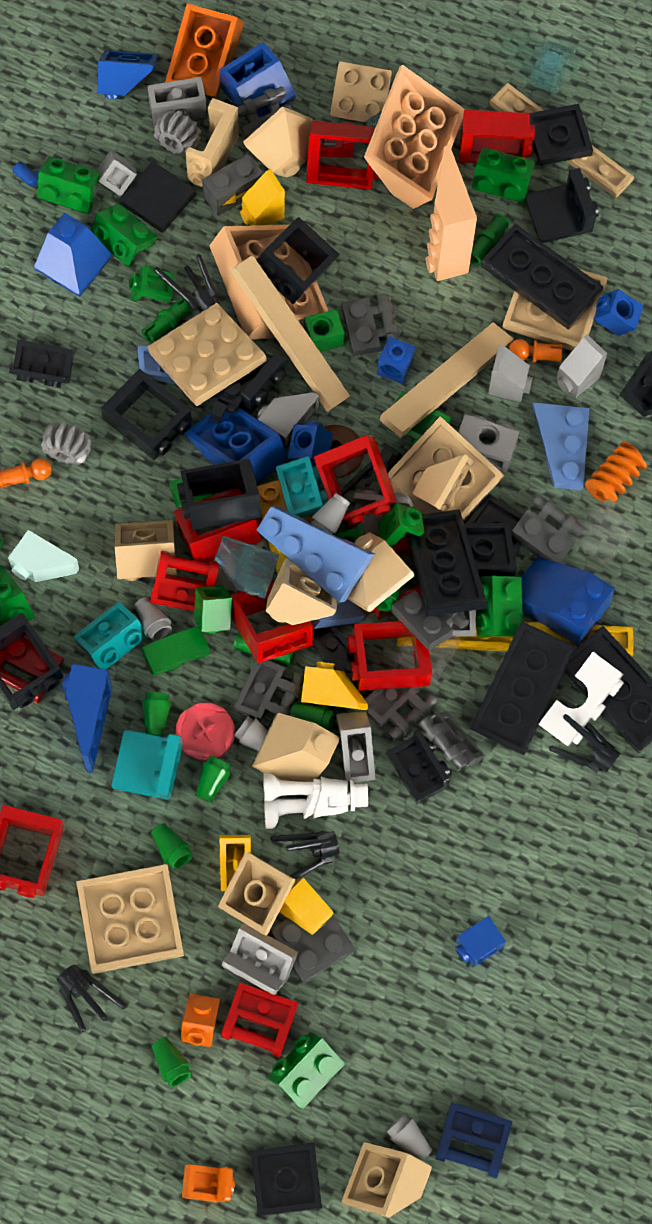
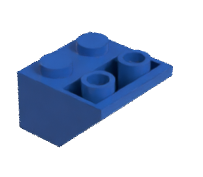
(252, 75)

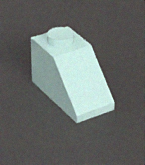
(40, 560)

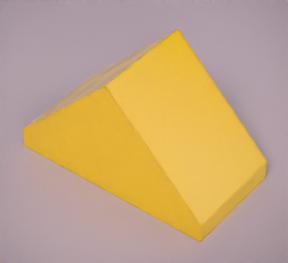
(231, 853)
(305, 907)

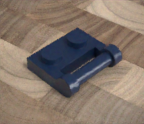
(477, 1129)

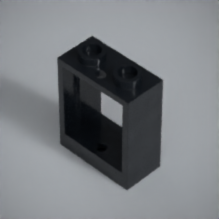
(307, 245)
(127, 396)
(218, 479)
(12, 632)

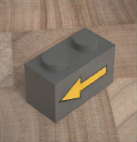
(228, 185)

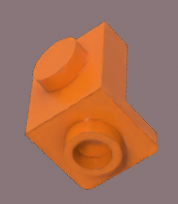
(200, 1020)
(208, 1183)

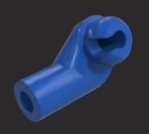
(26, 174)

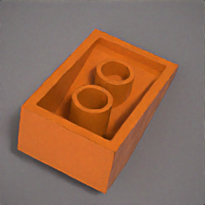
(204, 46)

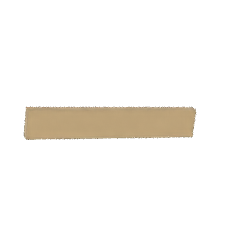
(596, 167)
(289, 332)
(445, 380)

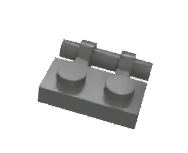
(270, 97)
(361, 325)
(541, 536)
(427, 629)
(260, 688)
(385, 704)
(451, 740)

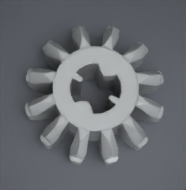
(177, 132)
(66, 443)

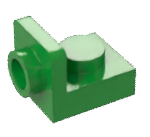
(150, 284)
(398, 522)

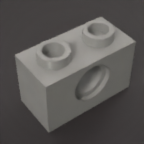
(179, 95)
(503, 437)

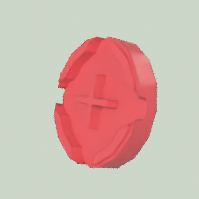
(205, 731)

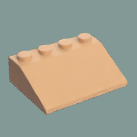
(412, 138)
(451, 223)
(240, 242)

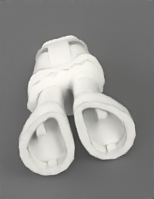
(323, 797)

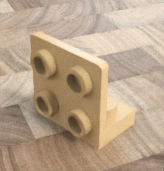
(360, 91)

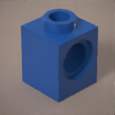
(618, 312)
(396, 360)
(309, 441)
(479, 942)

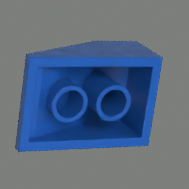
(239, 438)
(564, 598)
(88, 698)

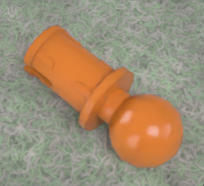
(539, 351)
(39, 469)

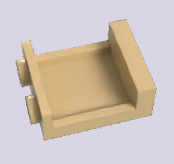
(223, 133)

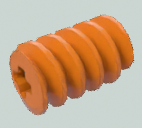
(616, 472)

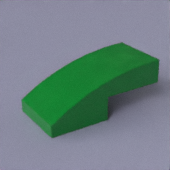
(174, 650)

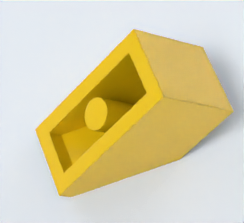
(264, 201)
(331, 688)

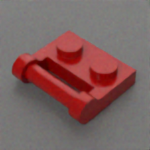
(177, 590)
(26, 659)
(264, 1010)

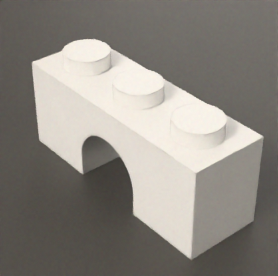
(600, 681)

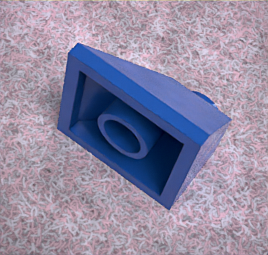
(123, 71)
(72, 255)

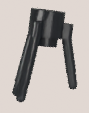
(203, 296)
(390, 458)
(603, 754)
(321, 843)
(75, 983)

